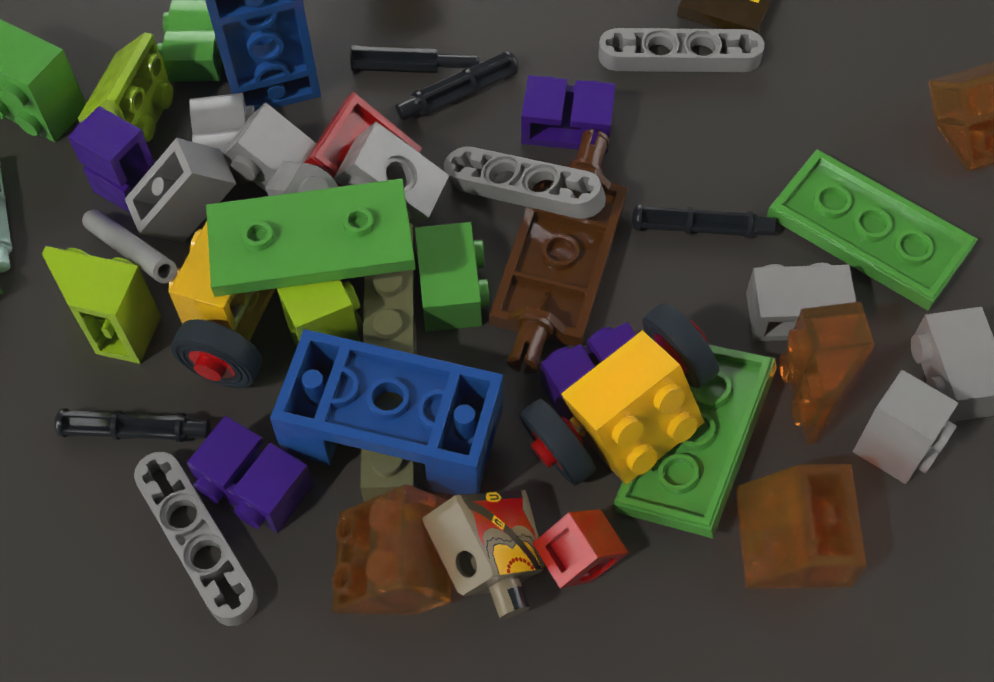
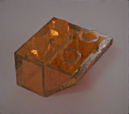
(966, 113)
(824, 363)
(801, 528)
(388, 557)

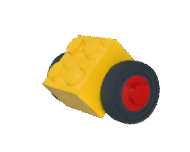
(215, 329)
(630, 403)

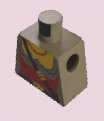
(488, 546)

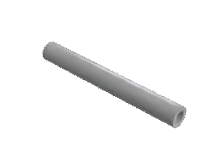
(130, 246)

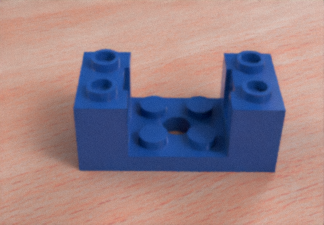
(265, 50)
(443, 421)

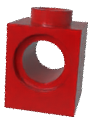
(580, 548)

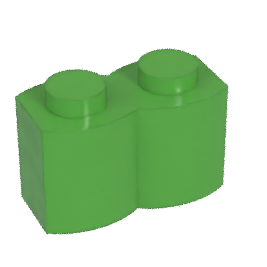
(190, 43)

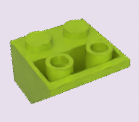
(134, 86)
(106, 301)
(322, 308)

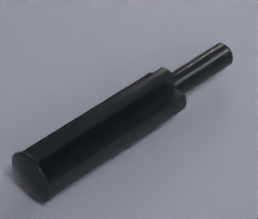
(406, 59)

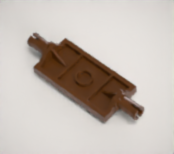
(557, 267)

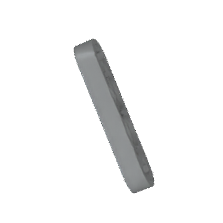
(681, 56)
(526, 174)
(195, 536)

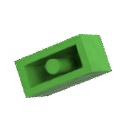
(449, 276)

